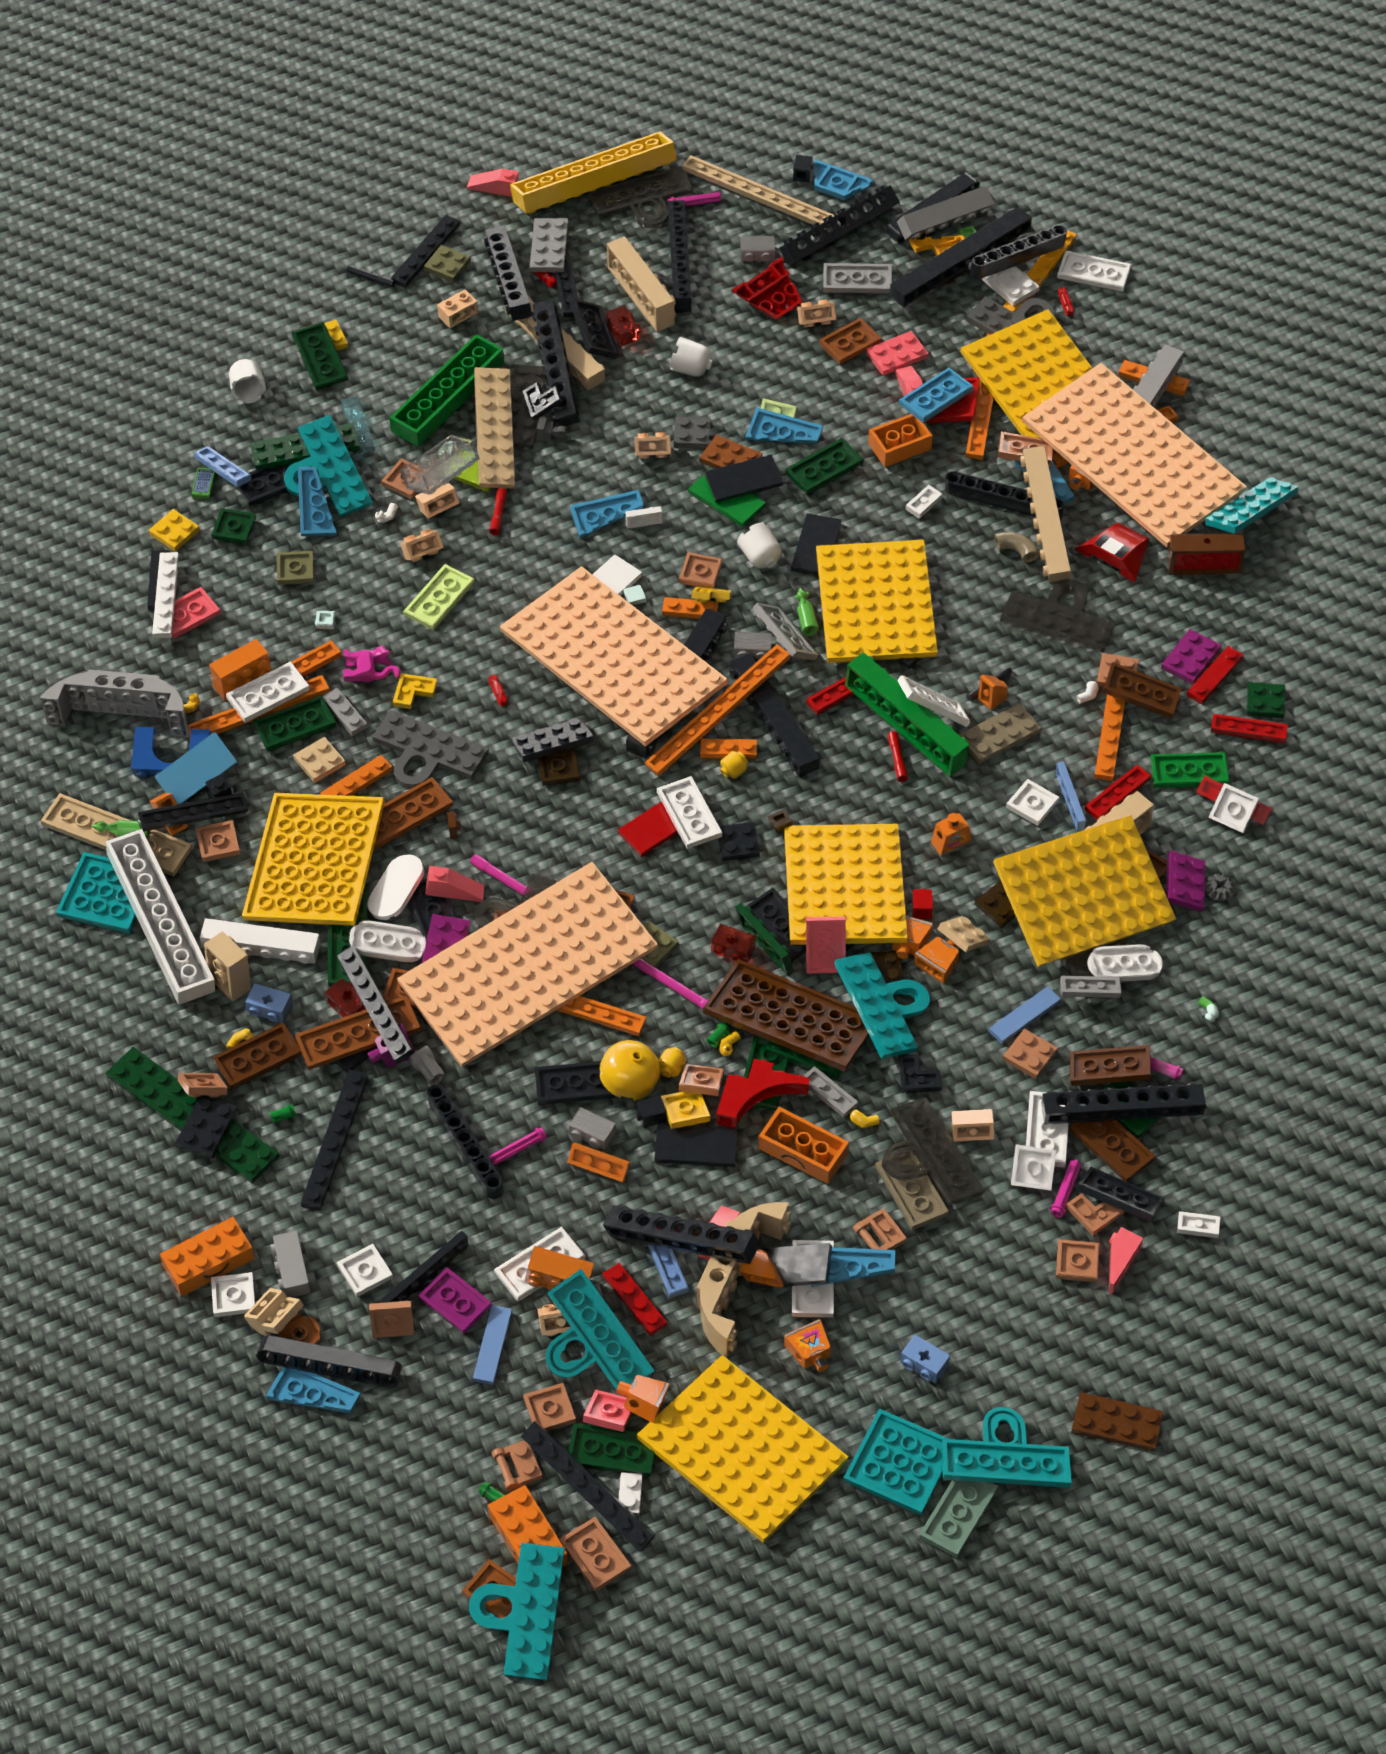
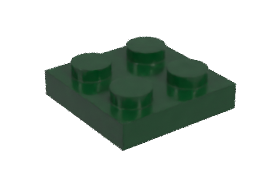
(233, 526)
(1266, 700)

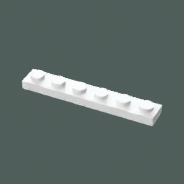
(165, 595)

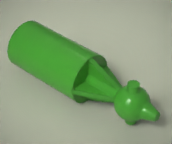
(806, 614)
(120, 828)

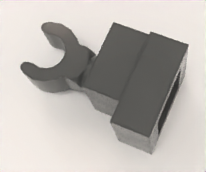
(545, 430)

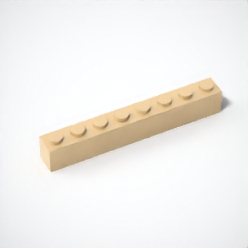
(581, 363)
(1046, 514)

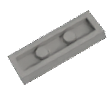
(344, 712)
(1090, 986)
(830, 1092)

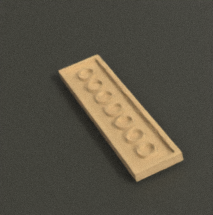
(494, 428)
(76, 820)

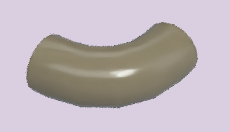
(1017, 542)

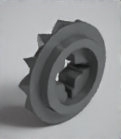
(1220, 894)

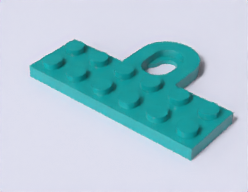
(333, 465)
(1251, 505)
(877, 1006)
(597, 1330)
(1005, 1462)
(532, 1613)

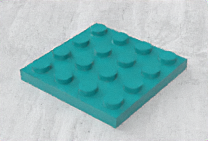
(97, 896)
(898, 1462)

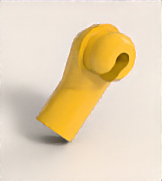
(192, 704)
(239, 1036)
(727, 1042)
(863, 1121)

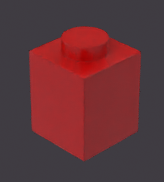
(922, 903)

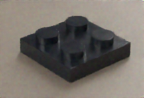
(738, 841)

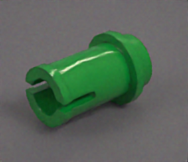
(721, 1031)
(283, 1113)
(488, 1491)

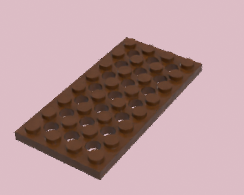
(796, 1024)

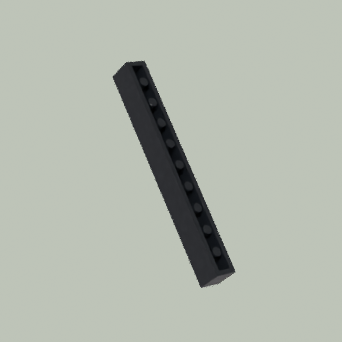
(957, 258)
(701, 642)

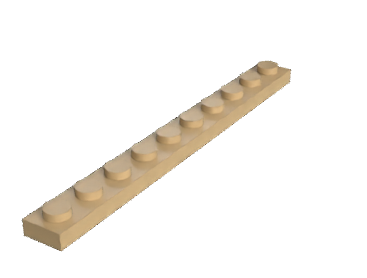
(754, 191)

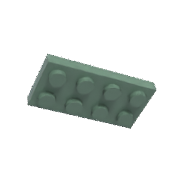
(957, 1515)

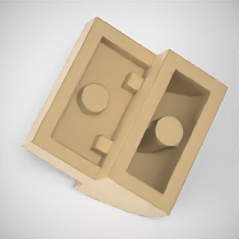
(272, 1312)

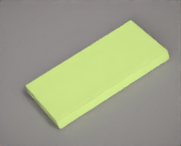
(439, 597)

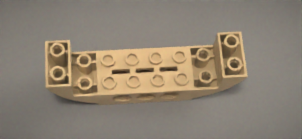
(721, 1274)

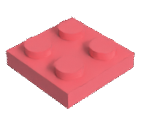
(607, 1411)

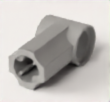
(425, 1062)

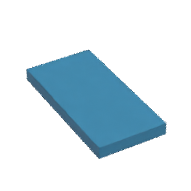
(936, 395)
(194, 768)

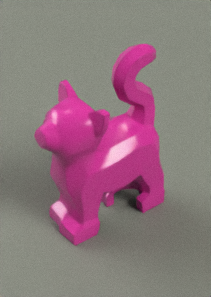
(365, 663)

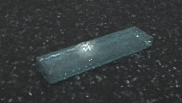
(354, 414)

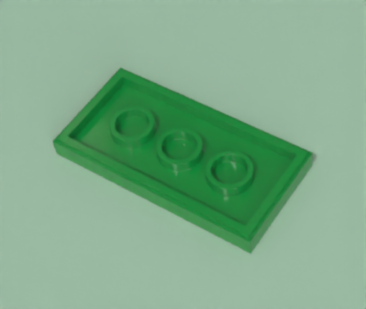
(738, 510)
(1188, 769)

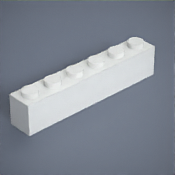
(266, 941)

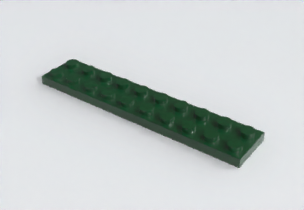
(169, 1100)

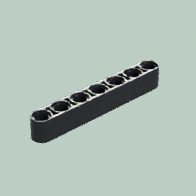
(960, 185)
(1018, 252)
(992, 493)
(468, 1148)
(329, 1361)

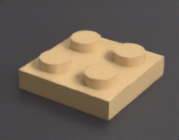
(319, 759)
(964, 933)

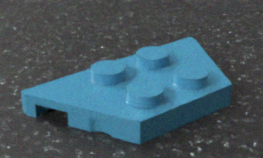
(838, 181)

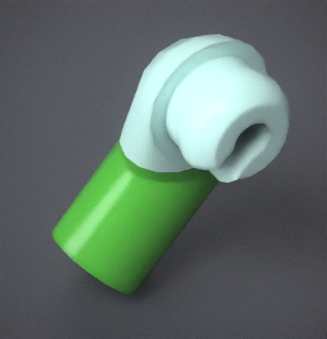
(1210, 1007)

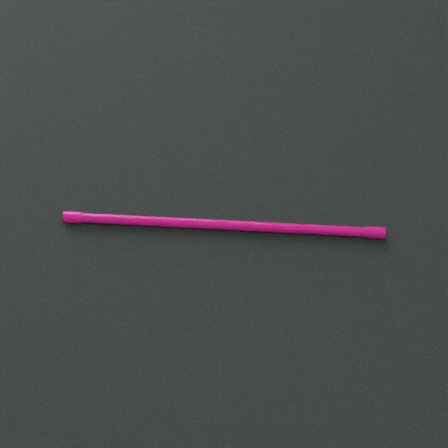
(485, 866)

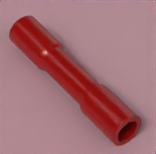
(496, 520)
(895, 746)

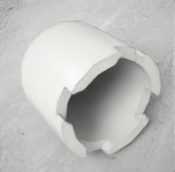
(691, 358)
(246, 381)
(760, 546)

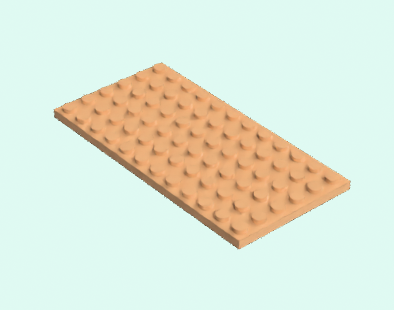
(1134, 454)
(614, 656)
(527, 964)

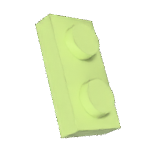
(778, 407)

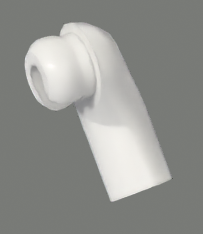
(387, 516)
(1091, 692)

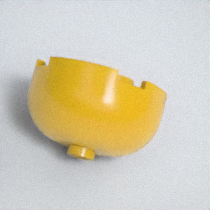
(630, 1069)

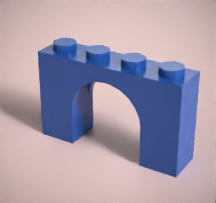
(143, 757)

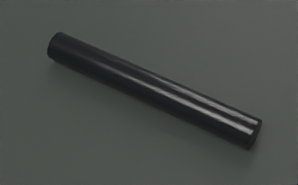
(371, 276)
(1005, 672)

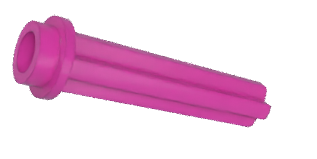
(699, 199)
(1166, 1068)
(518, 1146)
(1058, 1208)

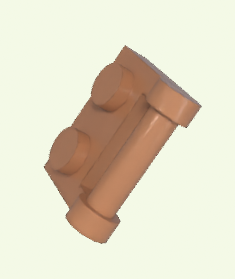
(884, 1228)
(523, 1461)

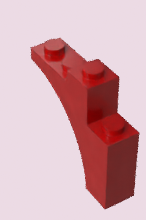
(763, 1082)

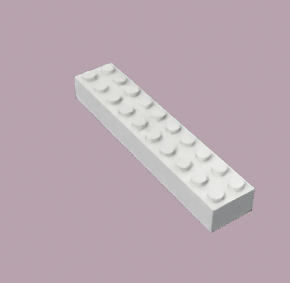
(160, 917)

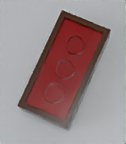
(1205, 554)

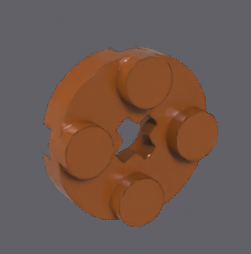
(302, 1324)

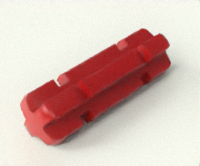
(546, 278)
(1066, 301)
(498, 690)

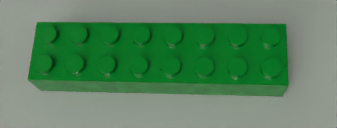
(444, 391)
(908, 718)

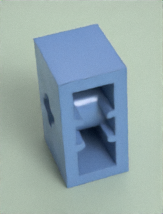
(268, 1003)
(924, 1359)

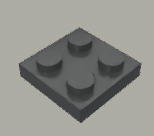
(692, 432)

